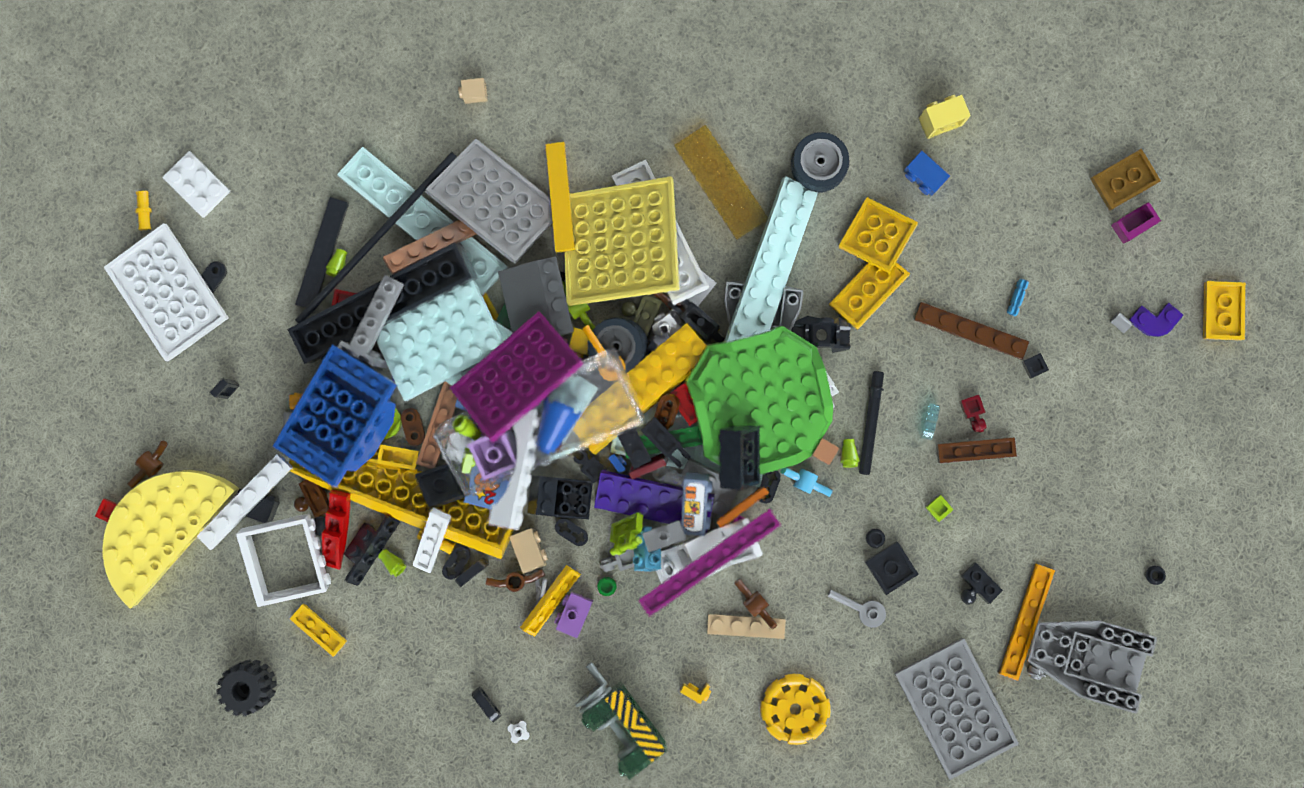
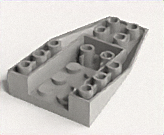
(1093, 659)

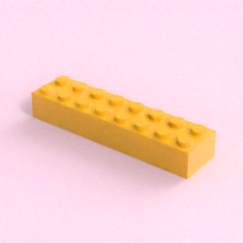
(662, 372)

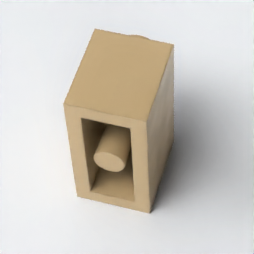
(528, 550)

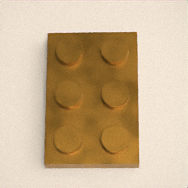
(1125, 179)

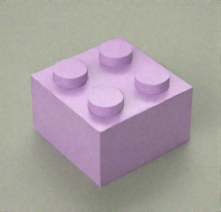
(496, 456)

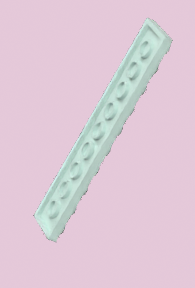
(389, 192)
(772, 260)

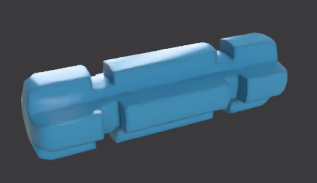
(1017, 297)

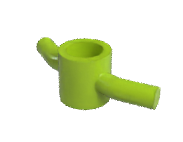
(579, 311)

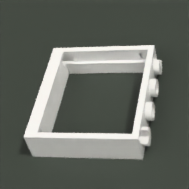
(254, 570)

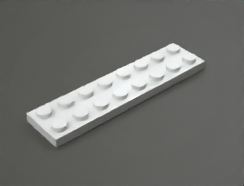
(690, 276)

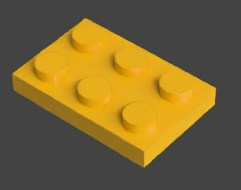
(1224, 310)

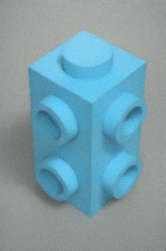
(646, 560)

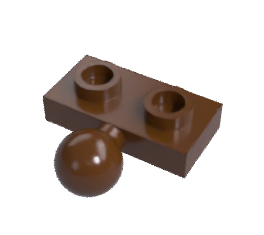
(314, 497)

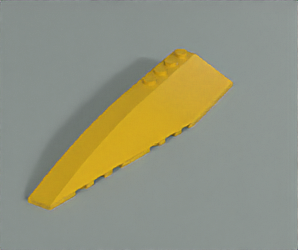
(397, 494)

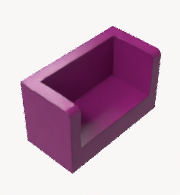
(1136, 222)

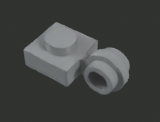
(624, 561)

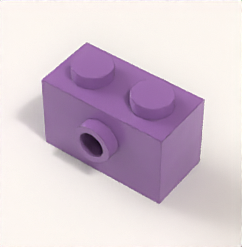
(574, 614)

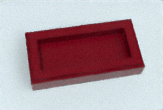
(657, 462)

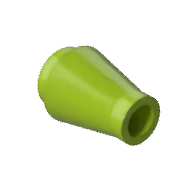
(336, 263)
(464, 426)
(849, 454)
(392, 563)

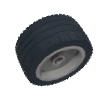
(818, 176)

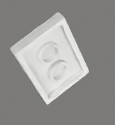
(196, 184)

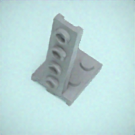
(373, 322)

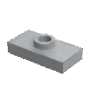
(664, 536)

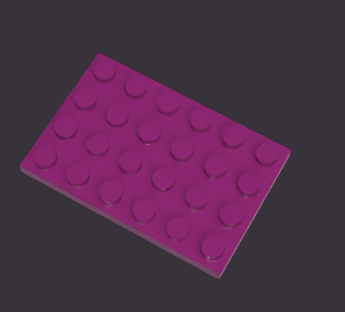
(516, 376)

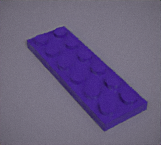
(650, 498)

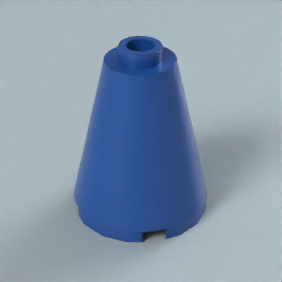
(555, 425)

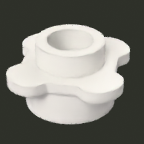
(523, 731)

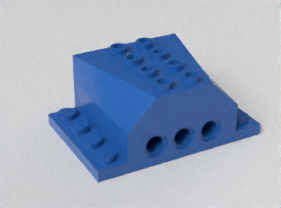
(339, 418)

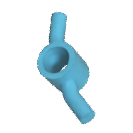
(806, 481)

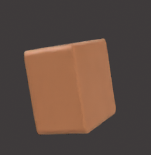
(825, 451)

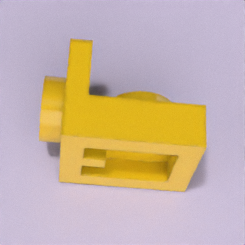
(692, 692)

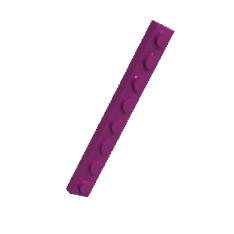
(709, 562)

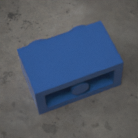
(926, 174)

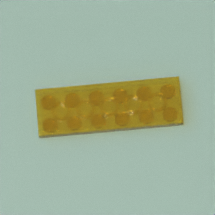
(721, 182)

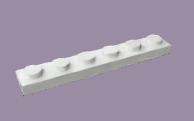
(244, 501)

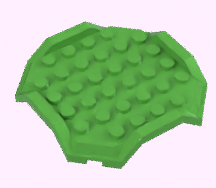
(768, 383)

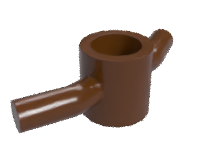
(148, 464)
(524, 580)
(755, 604)

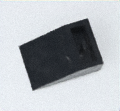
(559, 497)

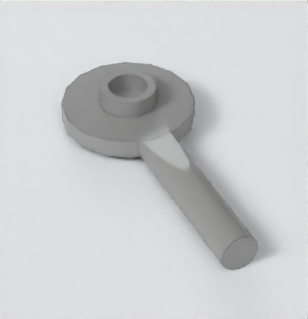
(870, 613)

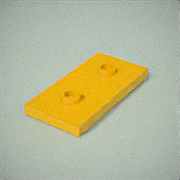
(867, 293)

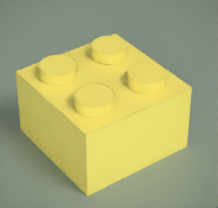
(944, 116)

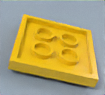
(878, 235)

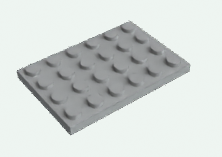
(493, 200)
(956, 708)

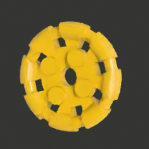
(806, 714)

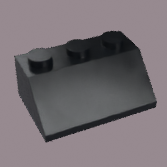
(739, 457)

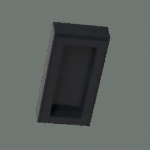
(224, 388)

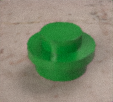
(606, 586)

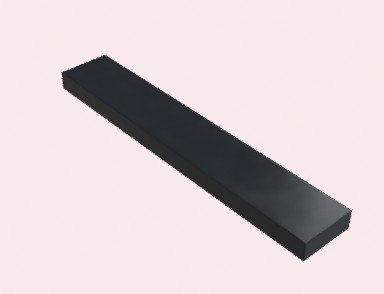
(322, 251)

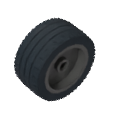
(627, 334)

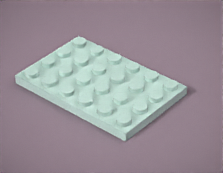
(438, 340)

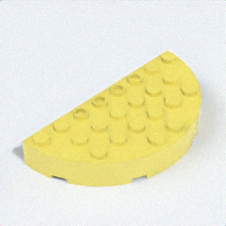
(156, 527)

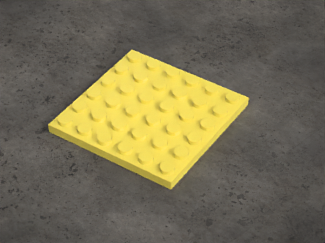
(622, 242)

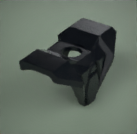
(837, 332)

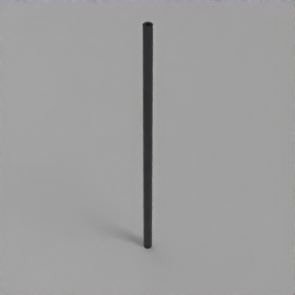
(375, 238)

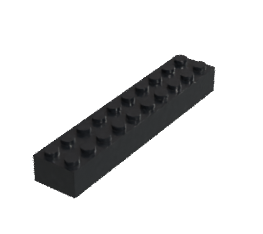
(422, 284)

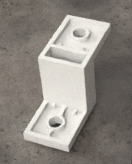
(687, 552)

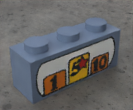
(696, 503)

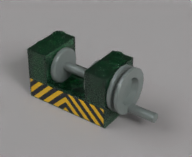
(606, 704)

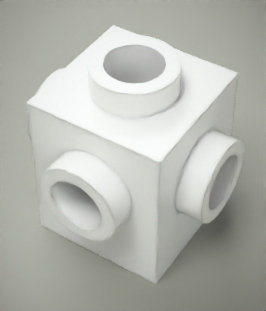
(667, 323)

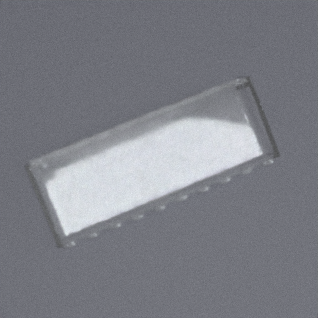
(596, 389)

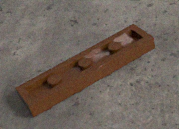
(976, 450)

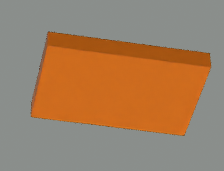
(742, 506)

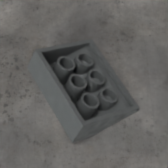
(534, 289)

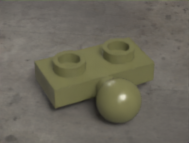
(644, 314)

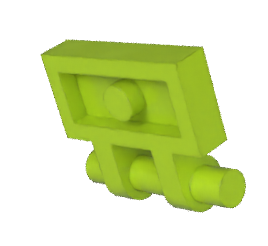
(626, 530)

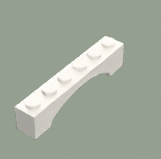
(509, 509)

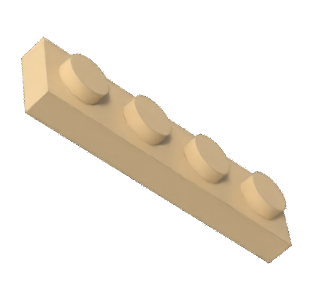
(744, 626)

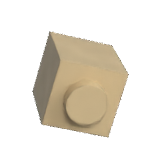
(473, 90)

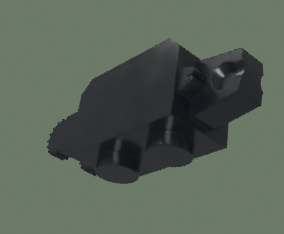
(698, 320)

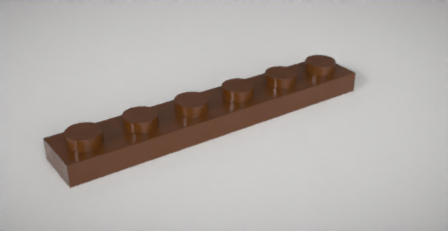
(971, 330)

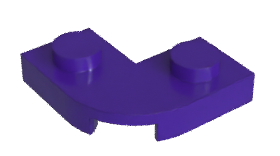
(1156, 325)

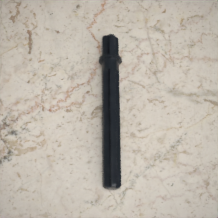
(871, 422)

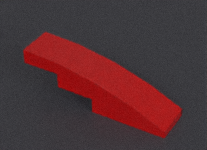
(336, 528)

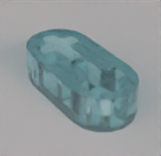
(930, 421)

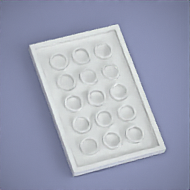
(166, 292)

